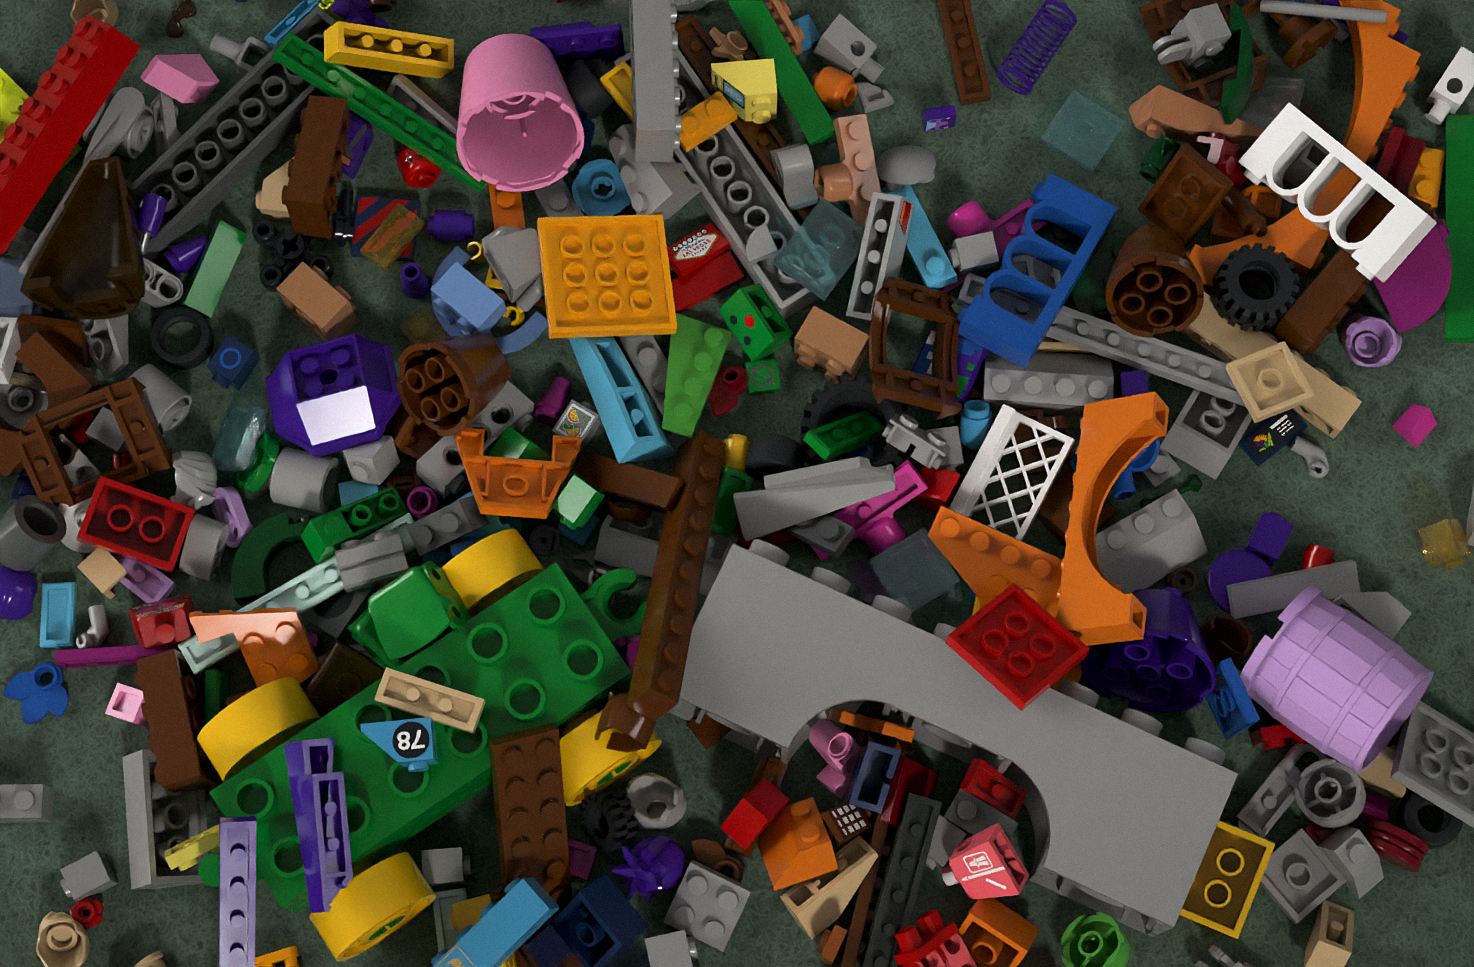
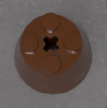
(1153, 284)
(451, 380)

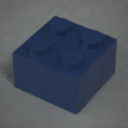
(599, 923)

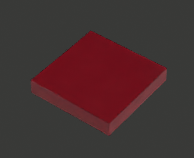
(907, 778)

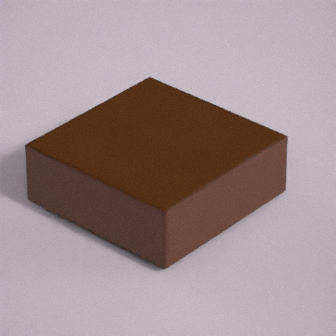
(708, 731)

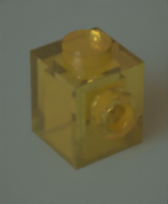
(1445, 544)

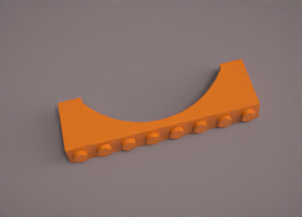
(1109, 440)

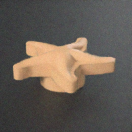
(731, 46)

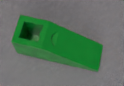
(352, 522)

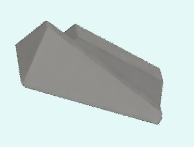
(810, 493)

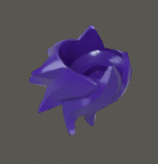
(651, 866)

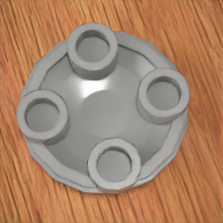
(905, 166)

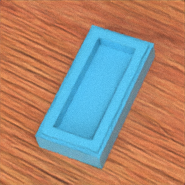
(58, 615)

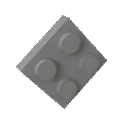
(1300, 876)
(707, 905)

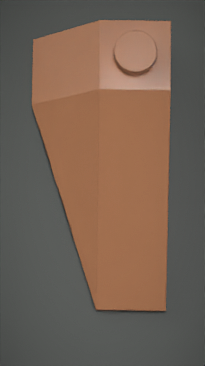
(1185, 118)

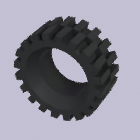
(847, 396)

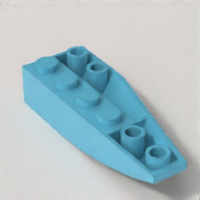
(621, 401)

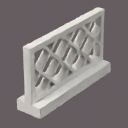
(988, 460)

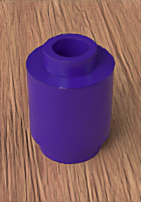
(452, 225)

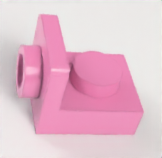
(126, 705)

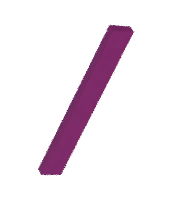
(129, 654)

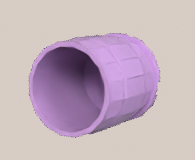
(1335, 680)

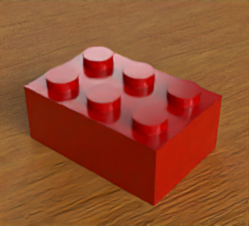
(135, 524)

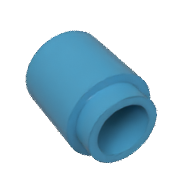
(974, 423)

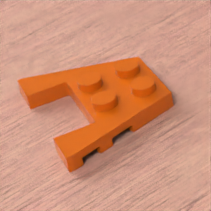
(513, 484)
(269, 639)

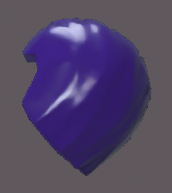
(16, 593)

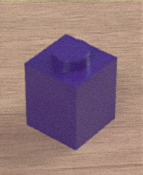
(1269, 536)

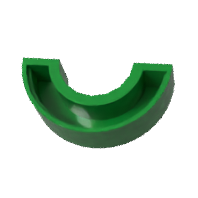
(576, 499)

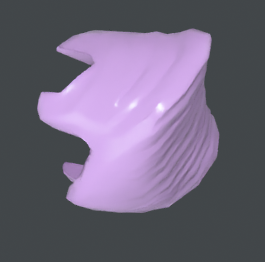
(1369, 340)

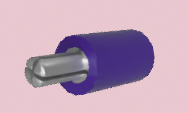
(150, 218)

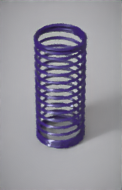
(1049, 19)

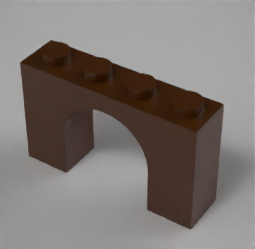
(63, 379)

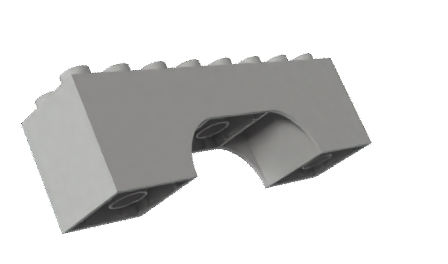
(1108, 800)

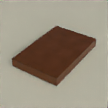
(1185, 194)

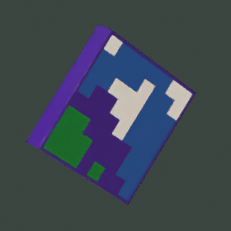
(969, 362)

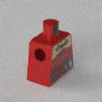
(163, 621)

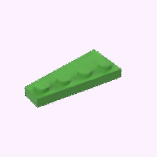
(691, 371)

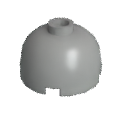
(1330, 794)

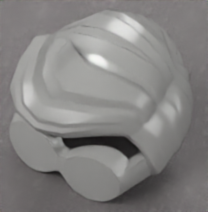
(194, 479)
(656, 801)

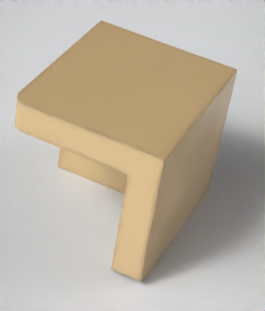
(103, 570)

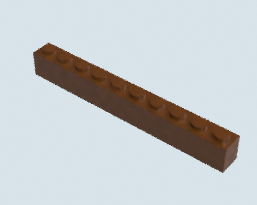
(676, 579)

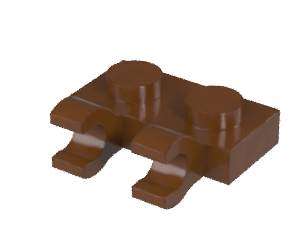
(1032, 454)

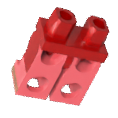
(935, 947)

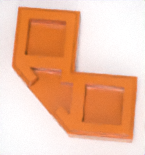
(1262, 197)
(870, 724)

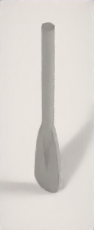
(110, 132)

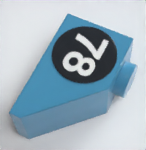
(406, 741)

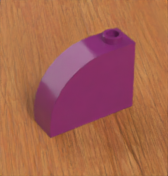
(1420, 281)

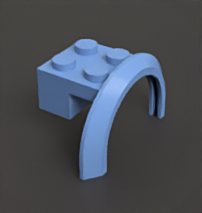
(470, 307)

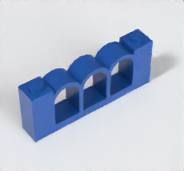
(1007, 333)

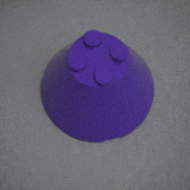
(1166, 668)

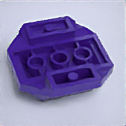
(334, 394)

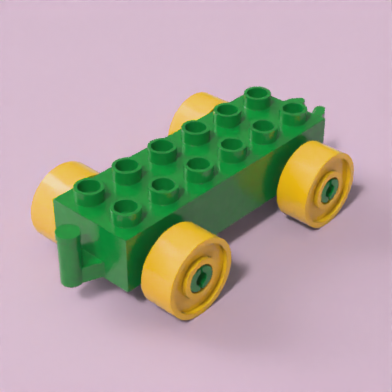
(526, 650)

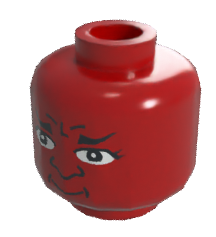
(416, 169)

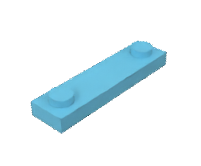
(925, 246)

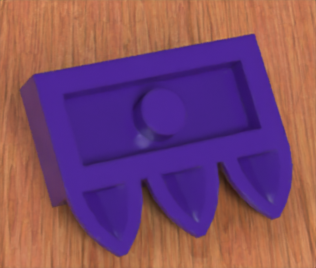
(358, 13)

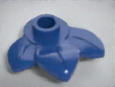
(35, 695)

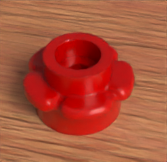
(95, 916)

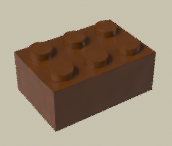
(1322, 305)

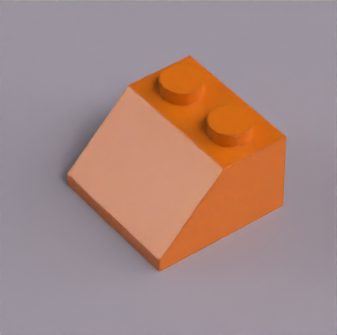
(796, 845)
(996, 934)

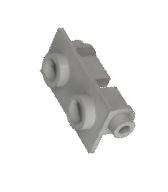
(927, 445)

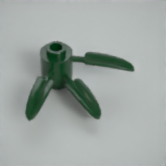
(1158, 158)

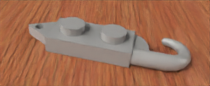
(1274, 793)

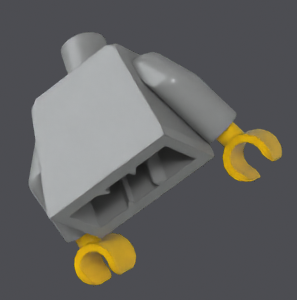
(517, 265)

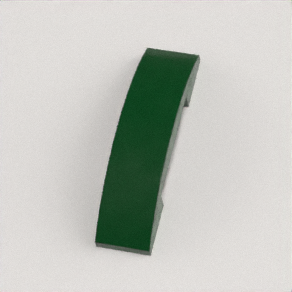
(1237, 91)

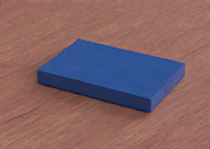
(1231, 701)

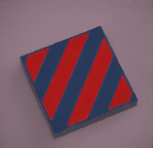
(371, 213)

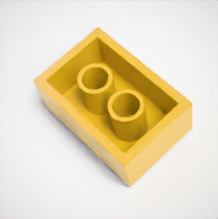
(1227, 879)

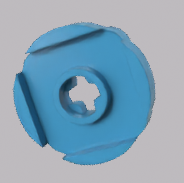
(587, 183)

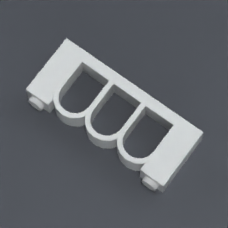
(1387, 243)

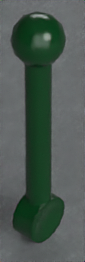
(1194, 485)

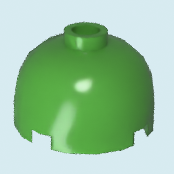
(1095, 942)

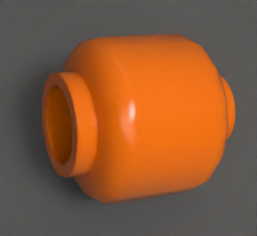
(834, 88)

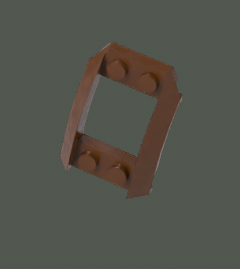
(1164, 16)
(908, 387)
(136, 426)

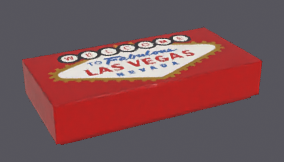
(696, 250)

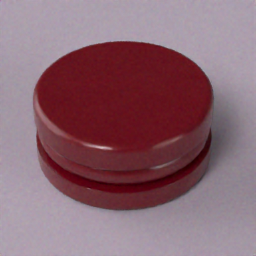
(1396, 845)

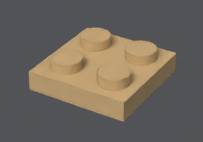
(1269, 381)

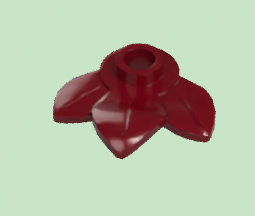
(725, 393)

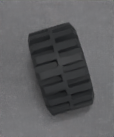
(1264, 265)

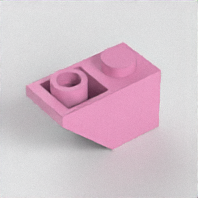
(181, 77)

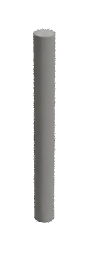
(1324, 11)

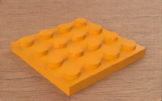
(606, 276)

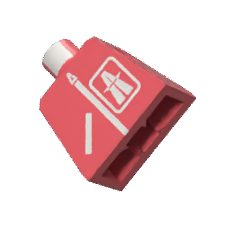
(986, 865)

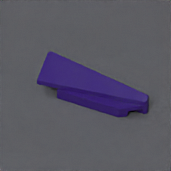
(320, 819)

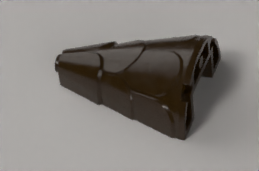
(93, 249)

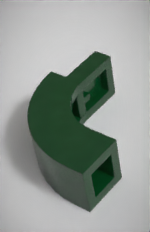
(258, 551)

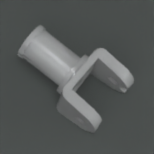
(238, 51)

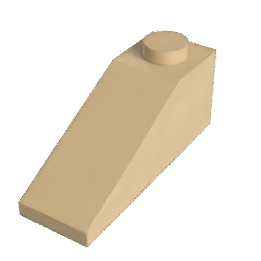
(823, 898)

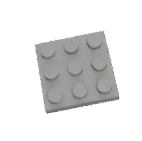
(1437, 761)

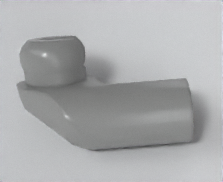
(1313, 455)
(97, 632)

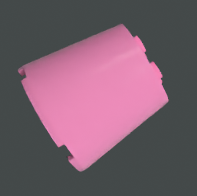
(516, 115)

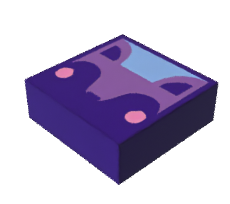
(939, 118)

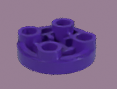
(1233, 568)

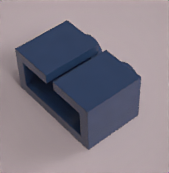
(868, 783)

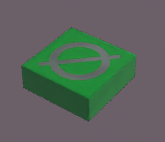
(763, 376)

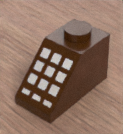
(846, 823)

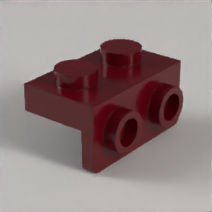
(1224, 156)
(1399, 158)

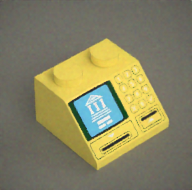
(748, 88)

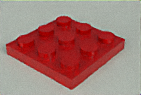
(1017, 646)

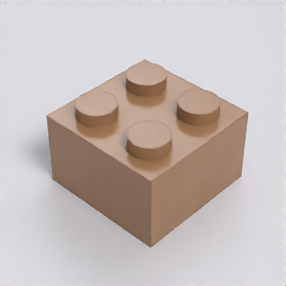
(317, 303)
(830, 345)

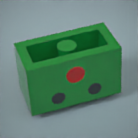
(755, 322)

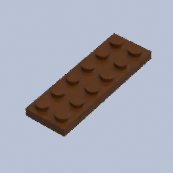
(532, 810)

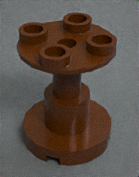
(1297, 33)

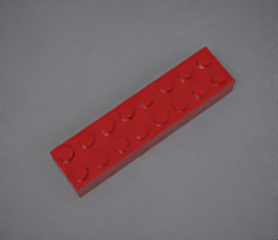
(58, 117)

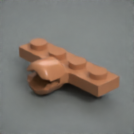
(856, 173)

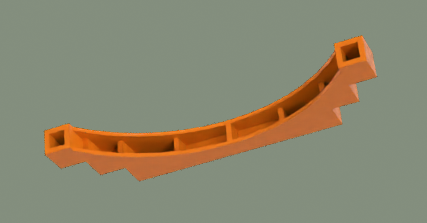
(1380, 77)

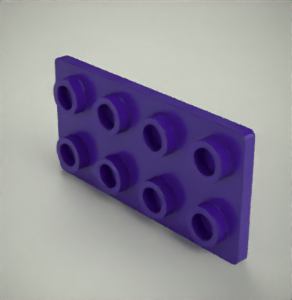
(581, 41)

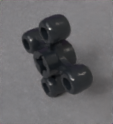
(286, 261)

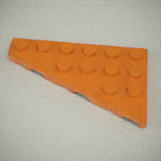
(994, 561)

